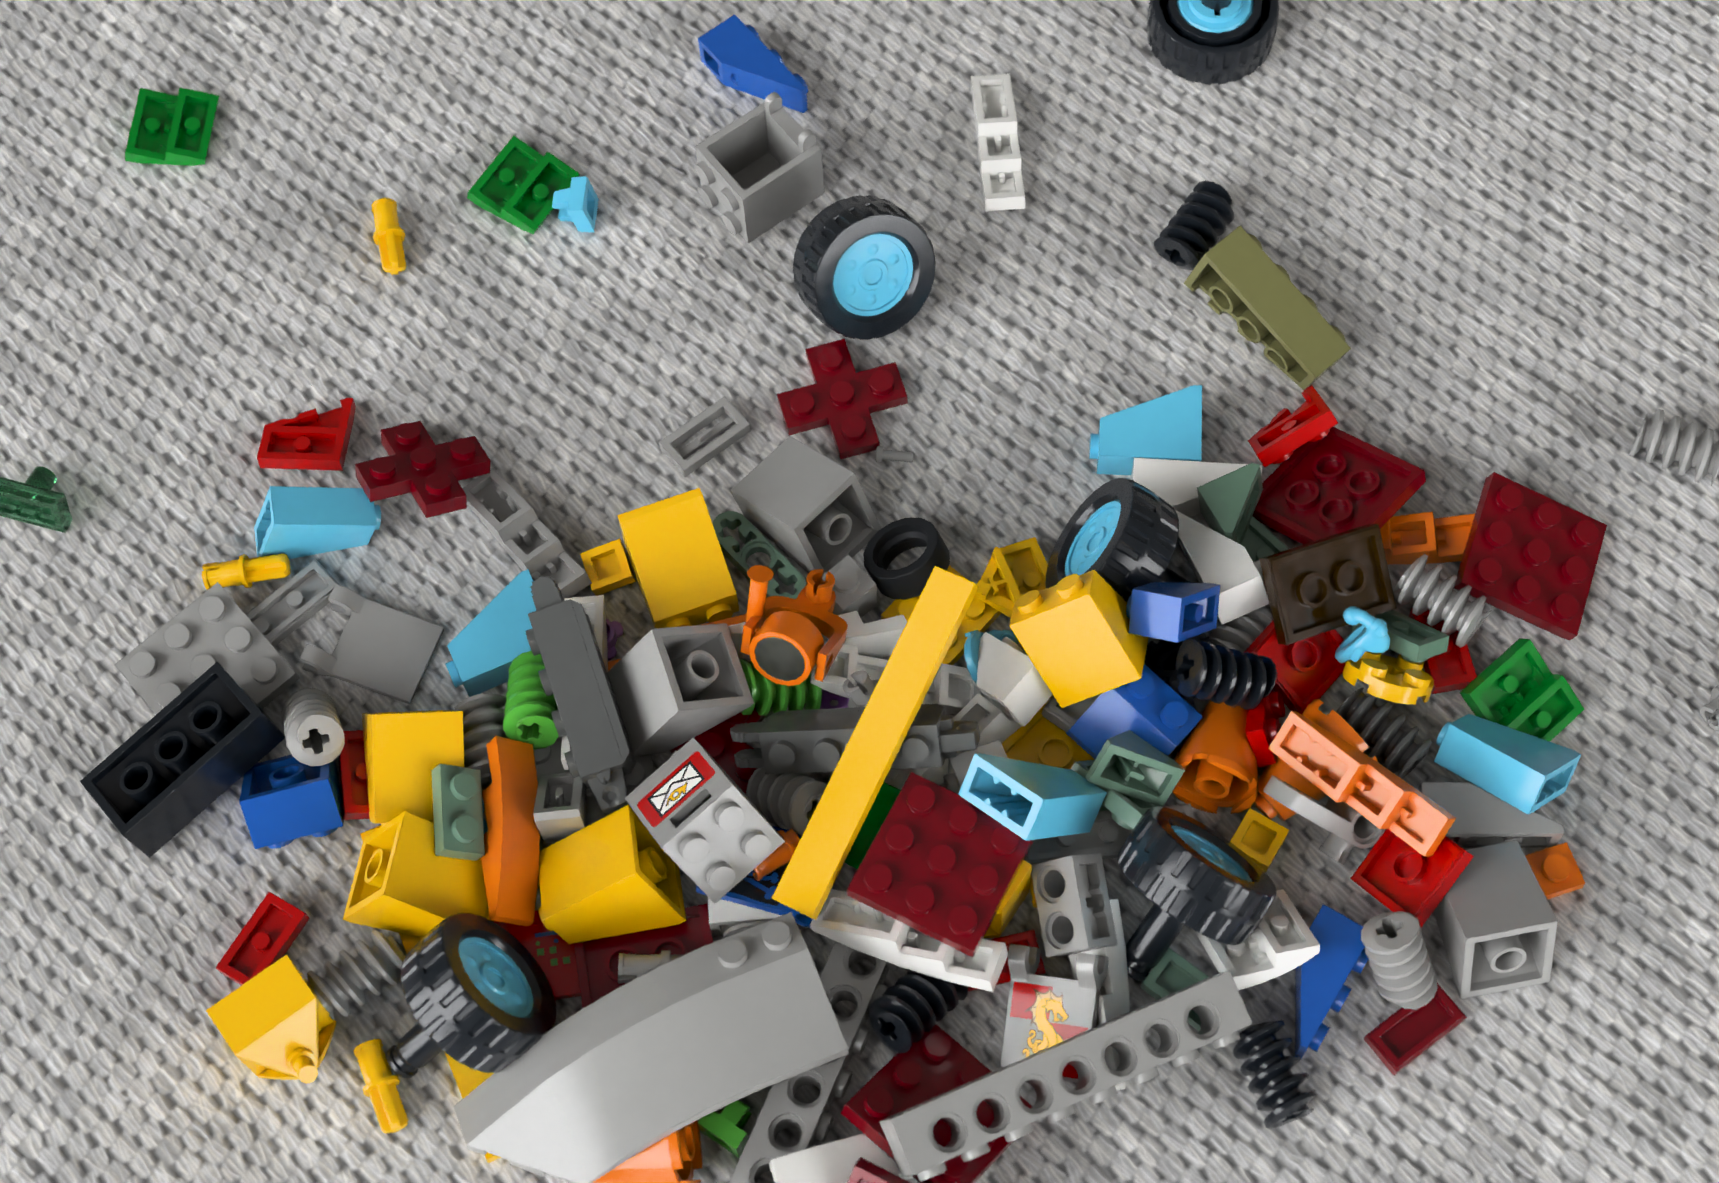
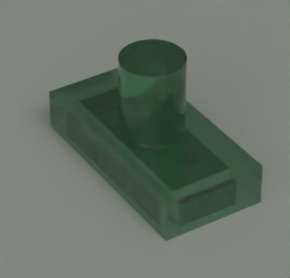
(35, 501)

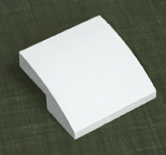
(1272, 949)

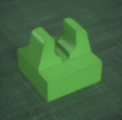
(727, 1127)

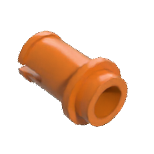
(780, 856)

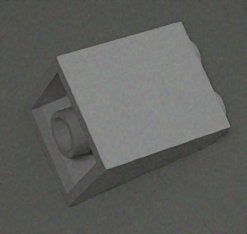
(807, 506)
(678, 686)
(1497, 923)

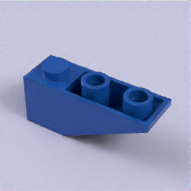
(746, 64)
(1322, 978)

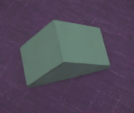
(1231, 501)
(1135, 769)

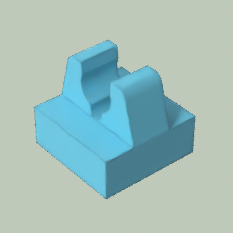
(577, 204)

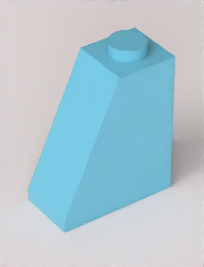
(1154, 430)
(314, 520)
(493, 638)
(1506, 761)
(1032, 797)

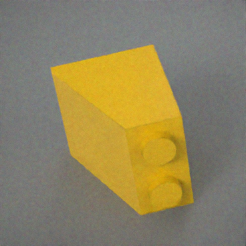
(679, 561)
(1079, 637)
(400, 758)
(608, 881)
(406, 886)

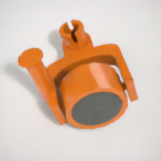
(786, 632)

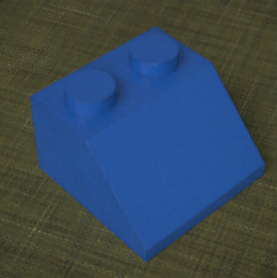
(1142, 706)
(290, 801)

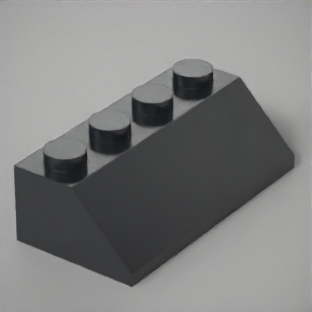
(182, 760)

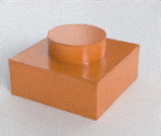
(1556, 870)

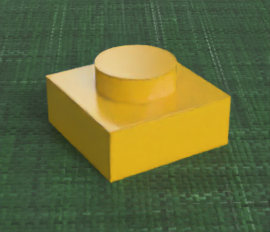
(607, 567)
(1259, 838)

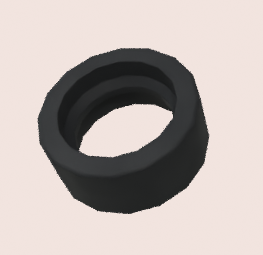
(896, 539)

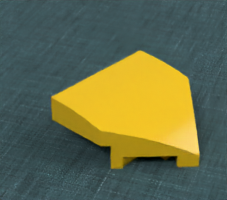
(1011, 574)

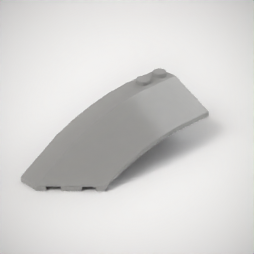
(658, 1056)

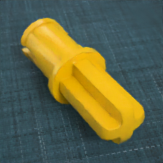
(389, 235)
(245, 570)
(381, 1086)

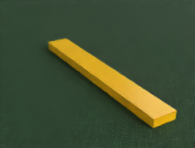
(875, 742)

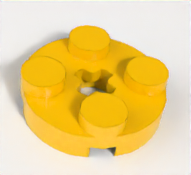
(1390, 678)

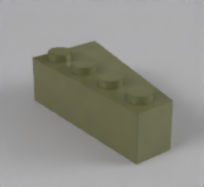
(1268, 307)

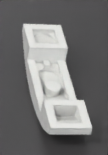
(950, 688)

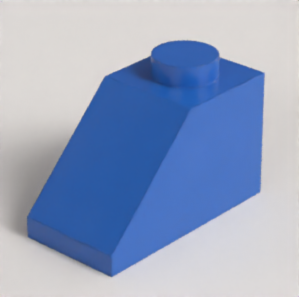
(1173, 610)

